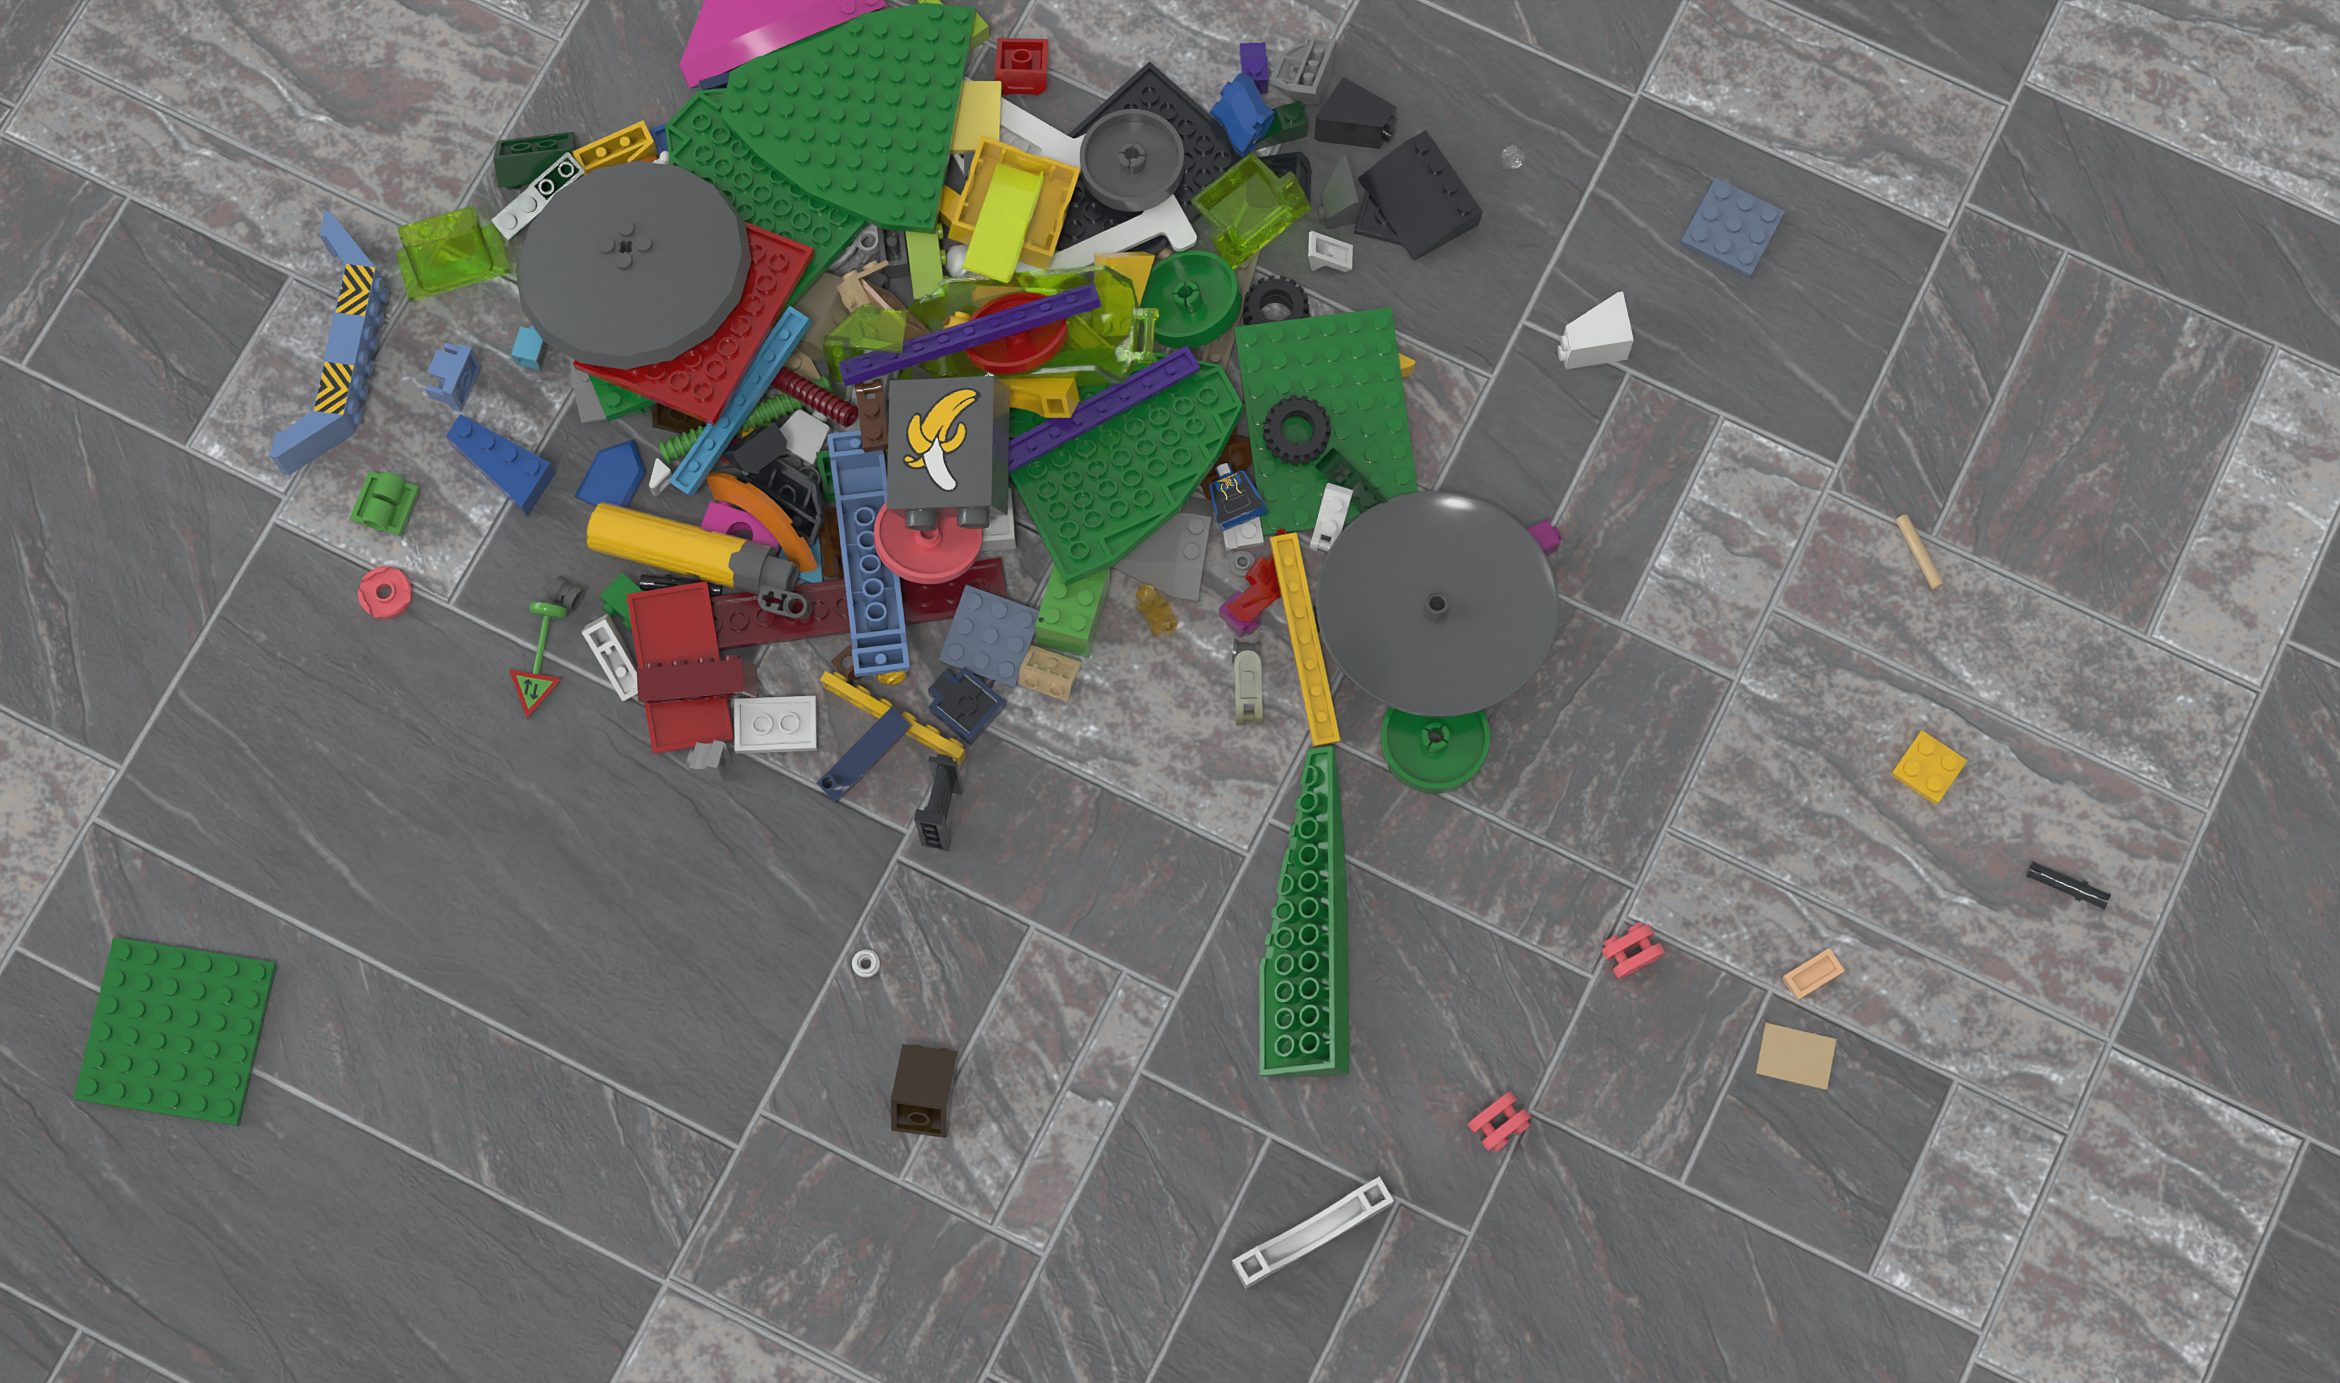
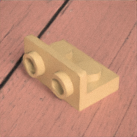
(1048, 672)

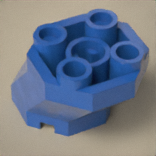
(1242, 114)

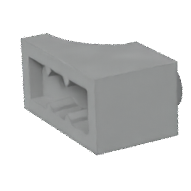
(709, 760)

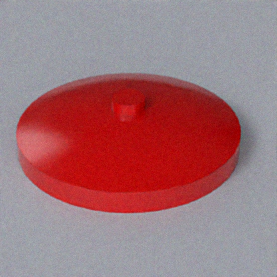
(1022, 350)

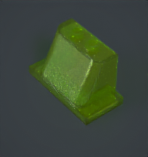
(1249, 208)
(449, 253)

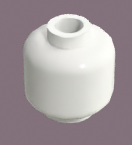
(955, 260)

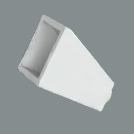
(1598, 335)

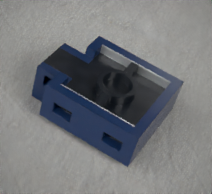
(964, 704)

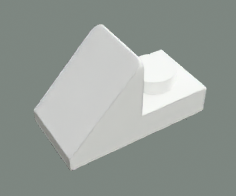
(1329, 252)

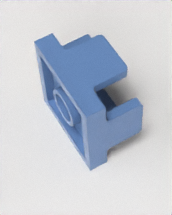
(458, 373)

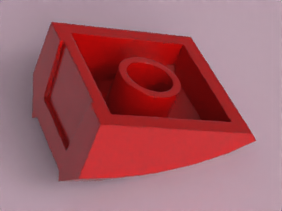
(1022, 65)

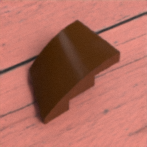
(1235, 452)

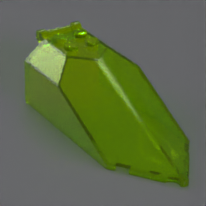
(1099, 342)

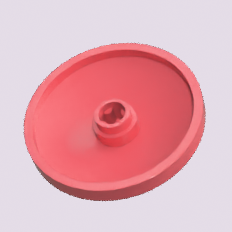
(925, 555)

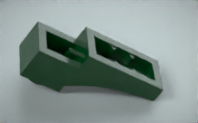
(1343, 474)

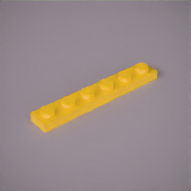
(861, 698)

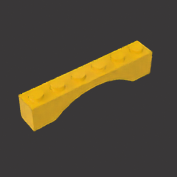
(1044, 395)

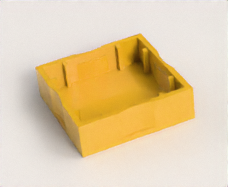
(1049, 209)

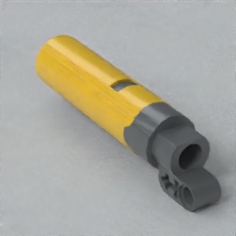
(697, 552)

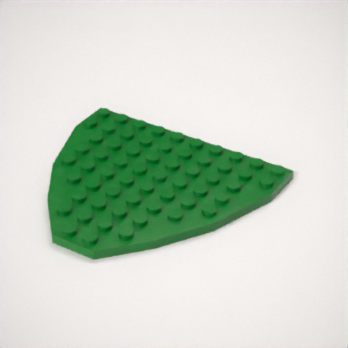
(861, 111)
(762, 197)
(1127, 475)

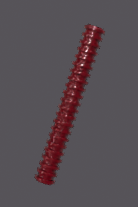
(815, 397)

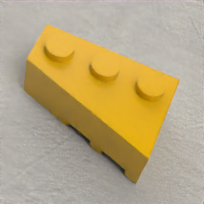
(618, 148)
(1130, 264)

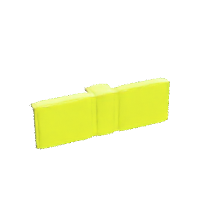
(1003, 223)

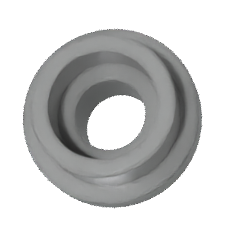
(1235, 568)

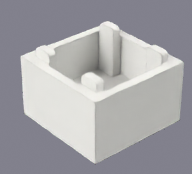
(1001, 530)

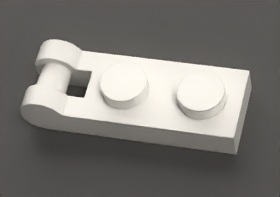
(1331, 516)

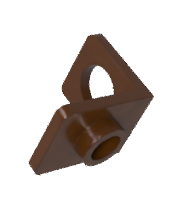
(849, 673)

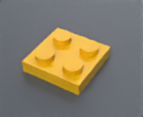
(1929, 767)

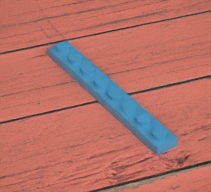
(749, 391)

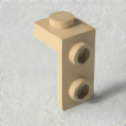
(852, 291)

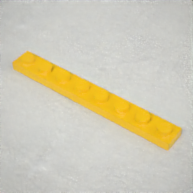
(1304, 639)

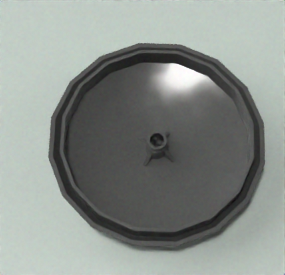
(633, 265)

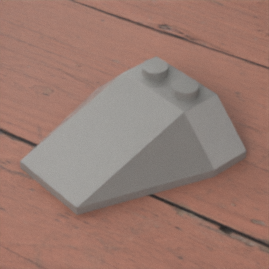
(1174, 554)

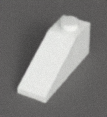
(612, 655)

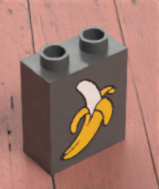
(948, 451)

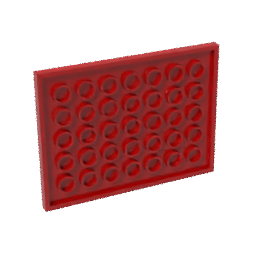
(709, 373)

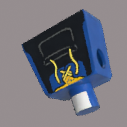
(1235, 498)

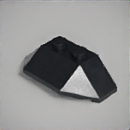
(794, 494)

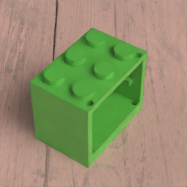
(1072, 613)

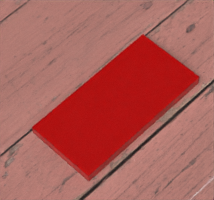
(672, 627)

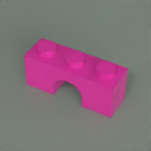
(727, 520)

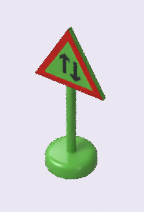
(531, 686)

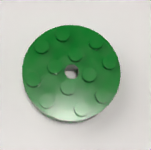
(1194, 298)
(1436, 766)

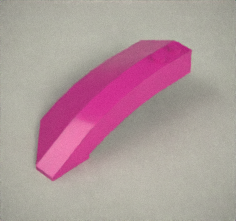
(740, 30)

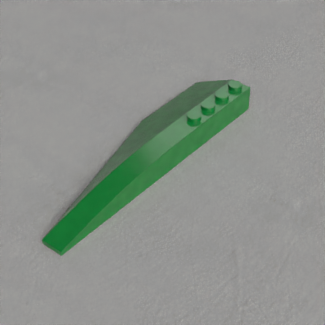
(1307, 947)

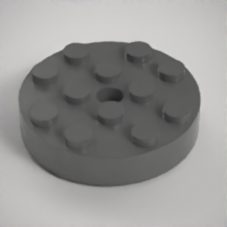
(1127, 136)

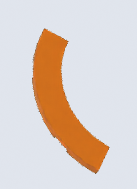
(768, 512)

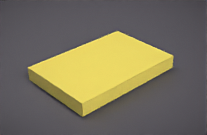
(977, 115)

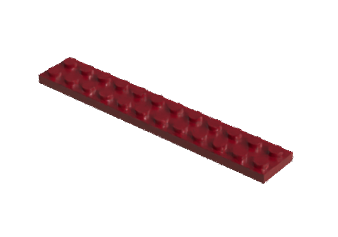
(743, 623)

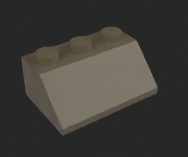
(825, 308)

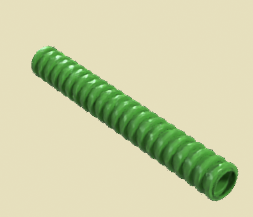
(761, 413)

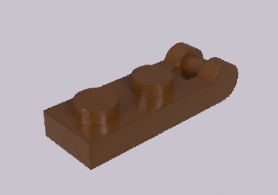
(872, 416)
(831, 544)

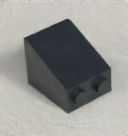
(1355, 117)

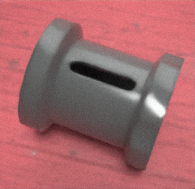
(1239, 646)

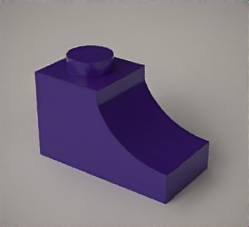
(1254, 64)

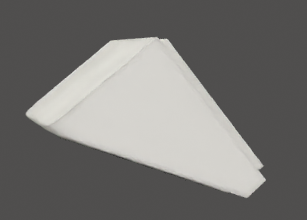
(660, 477)

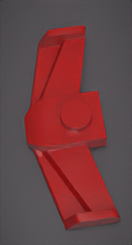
(1263, 589)

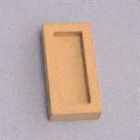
(1813, 974)

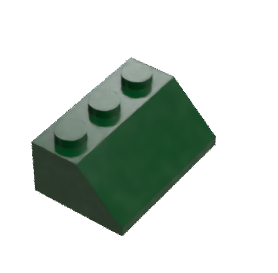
(526, 158)

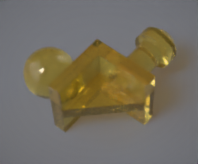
(1155, 611)

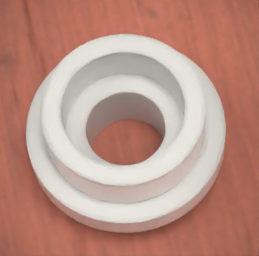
(865, 955)

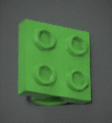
(385, 503)

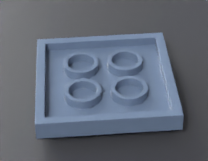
(1732, 227)
(989, 636)

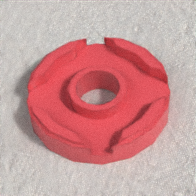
(395, 603)

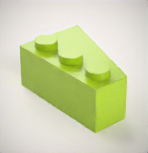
(926, 261)

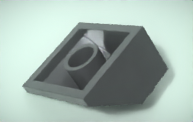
(1339, 198)

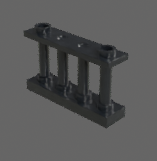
(932, 820)

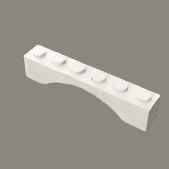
(1312, 1233)

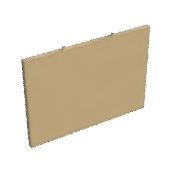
(1796, 1056)

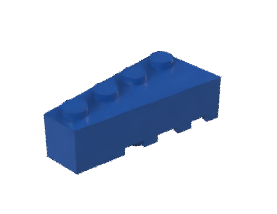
(505, 464)

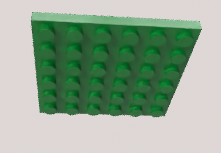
(175, 1031)

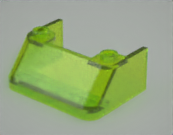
(868, 330)

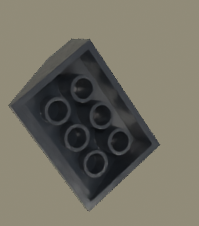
(1421, 196)

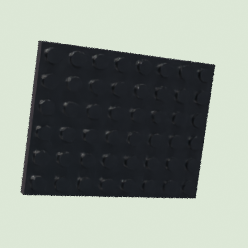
(1205, 146)

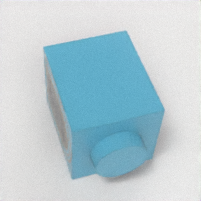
(529, 349)

